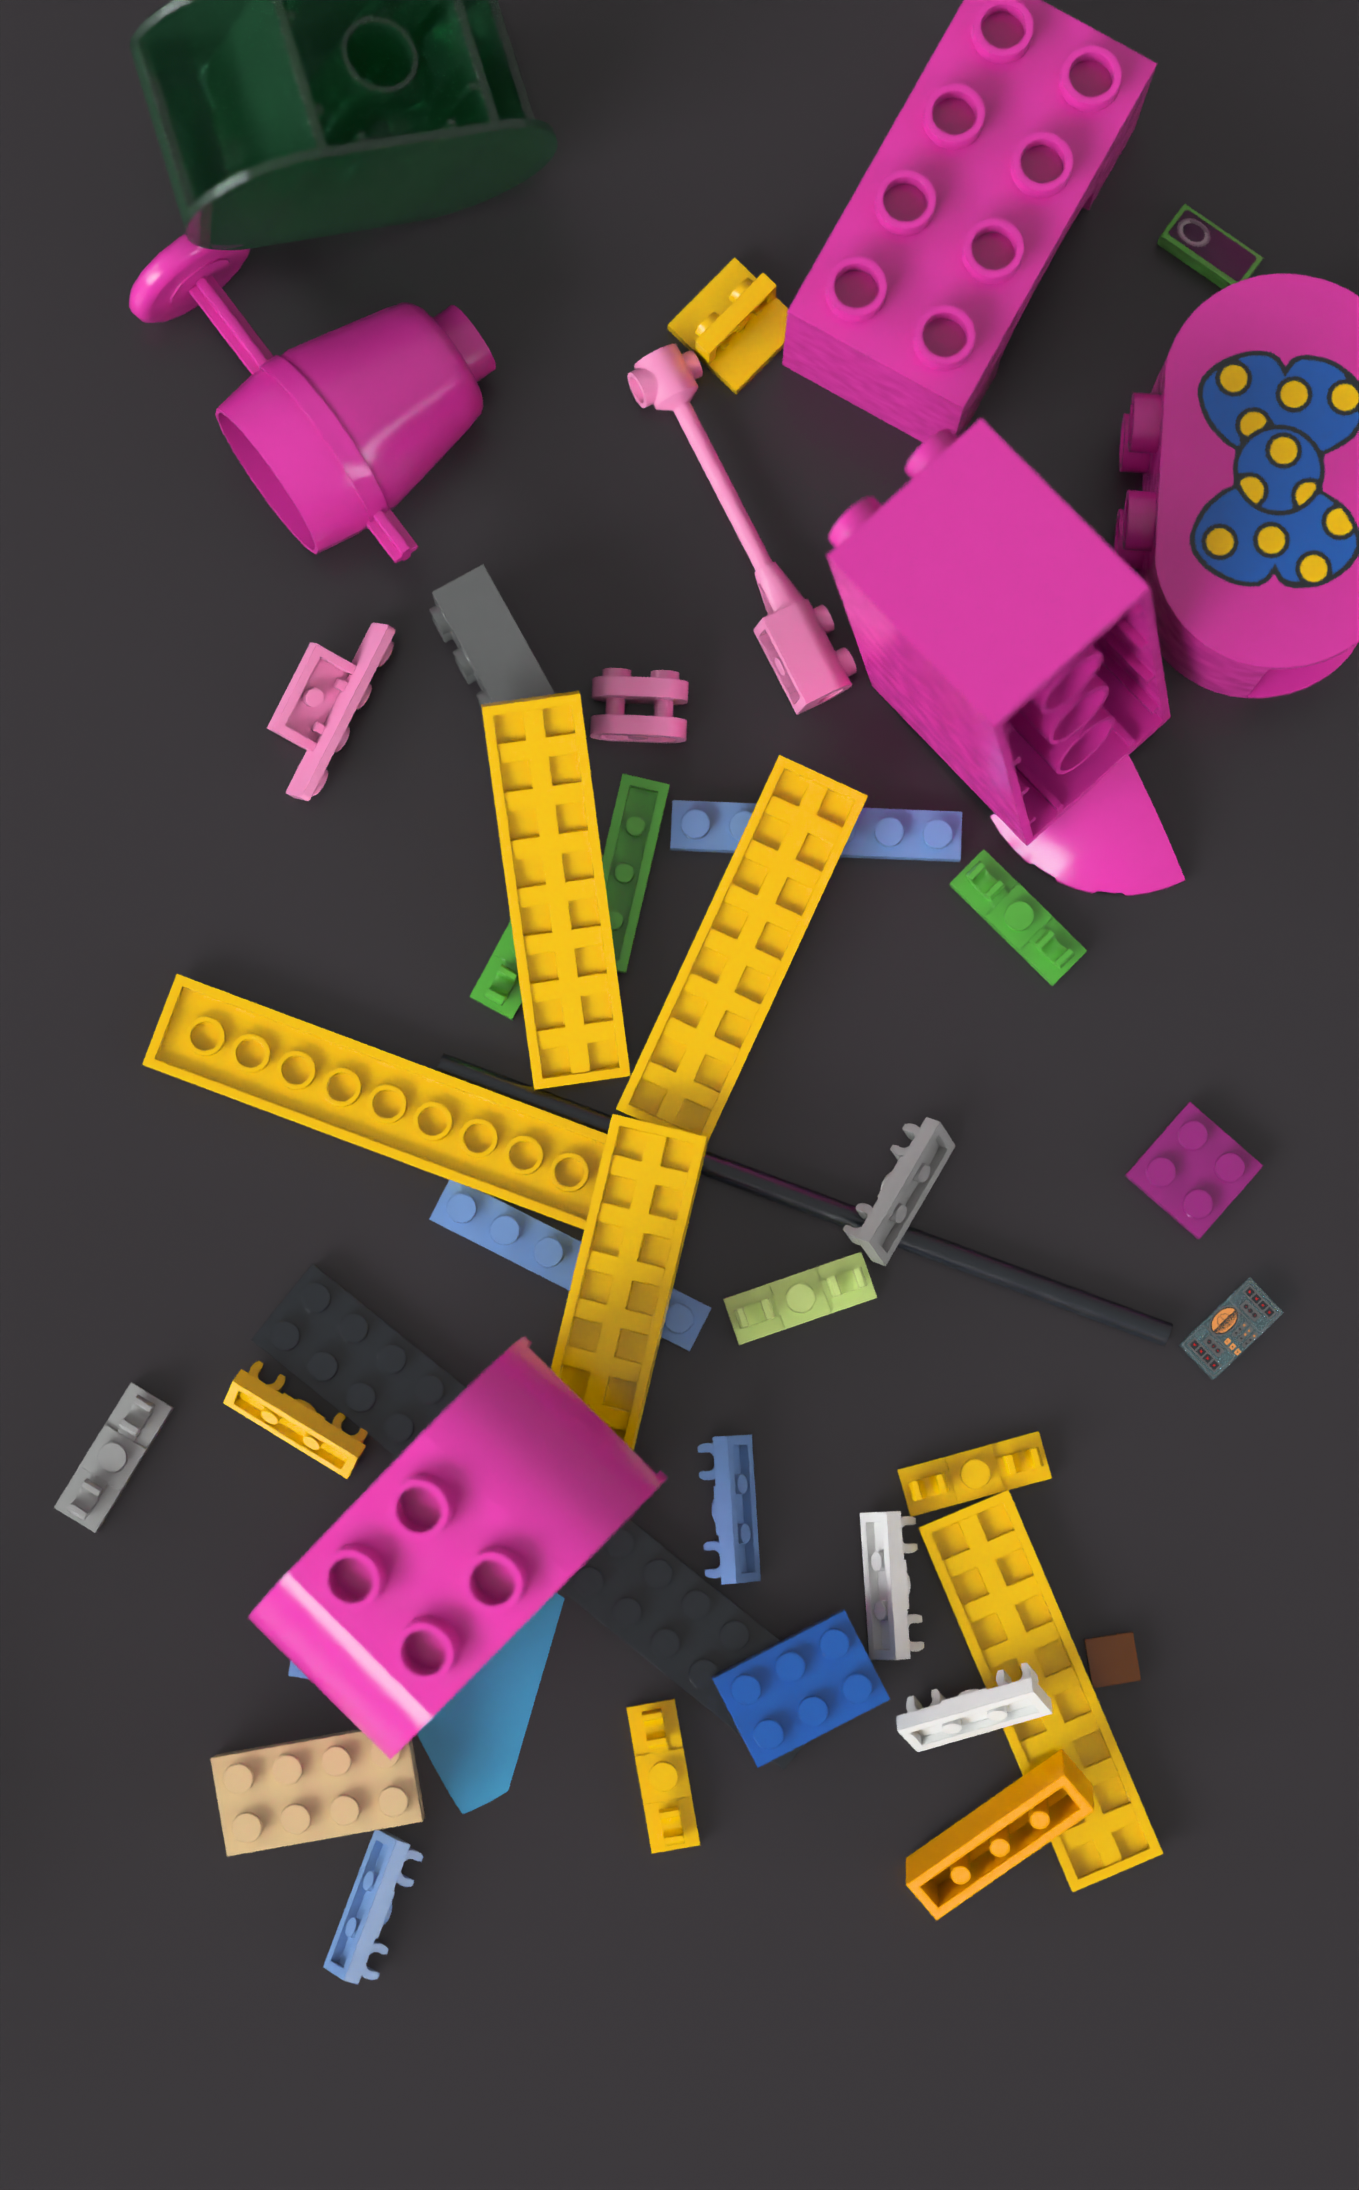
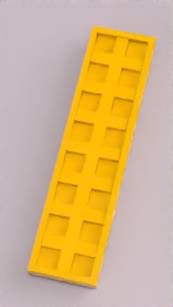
(556, 889)
(742, 949)
(627, 1268)
(1015, 1620)

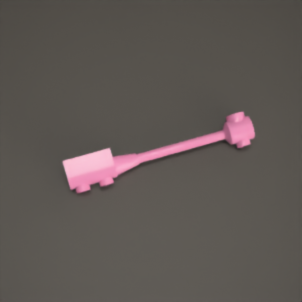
(793, 631)

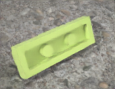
(800, 1298)

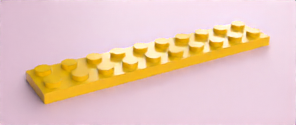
(377, 1101)

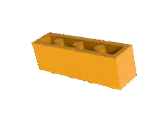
(999, 1834)

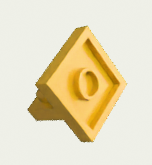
(733, 325)

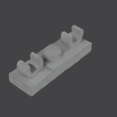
(902, 1190)
(113, 1457)

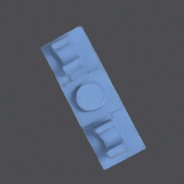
(733, 1509)
(369, 1907)

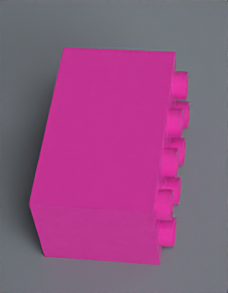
(1001, 627)

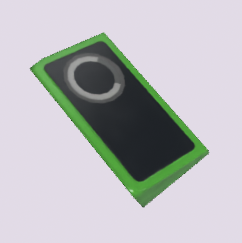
(1208, 248)

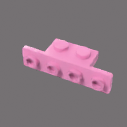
(322, 703)

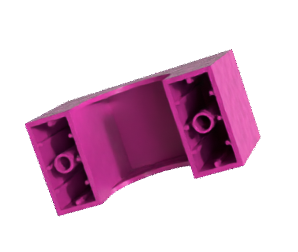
(964, 212)

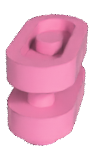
(660, 689)

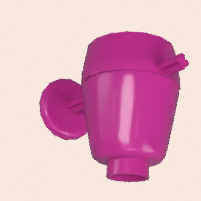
(340, 420)

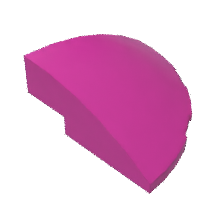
(1105, 840)

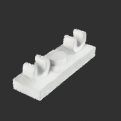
(887, 1585)
(974, 1711)

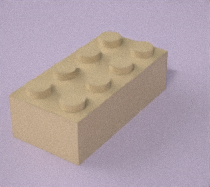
(313, 1791)

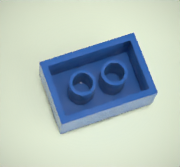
(800, 1687)

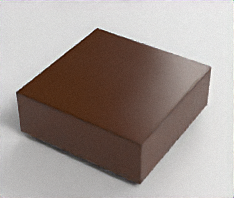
(1112, 1659)

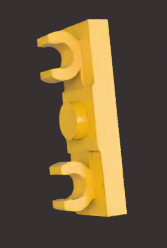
(295, 1421)
(974, 1474)
(663, 1775)

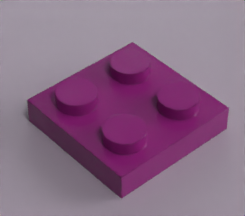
(1194, 1170)

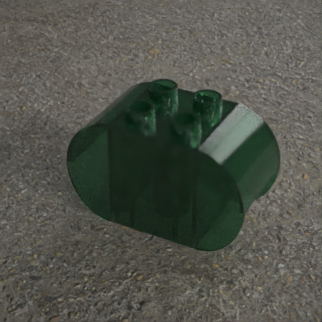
(333, 114)

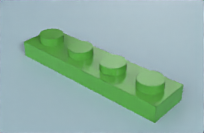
(630, 857)

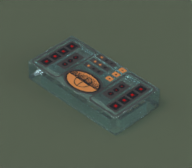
(1231, 1328)

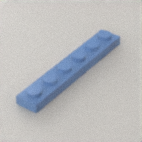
(876, 834)
(543, 1250)

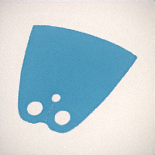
(483, 1726)

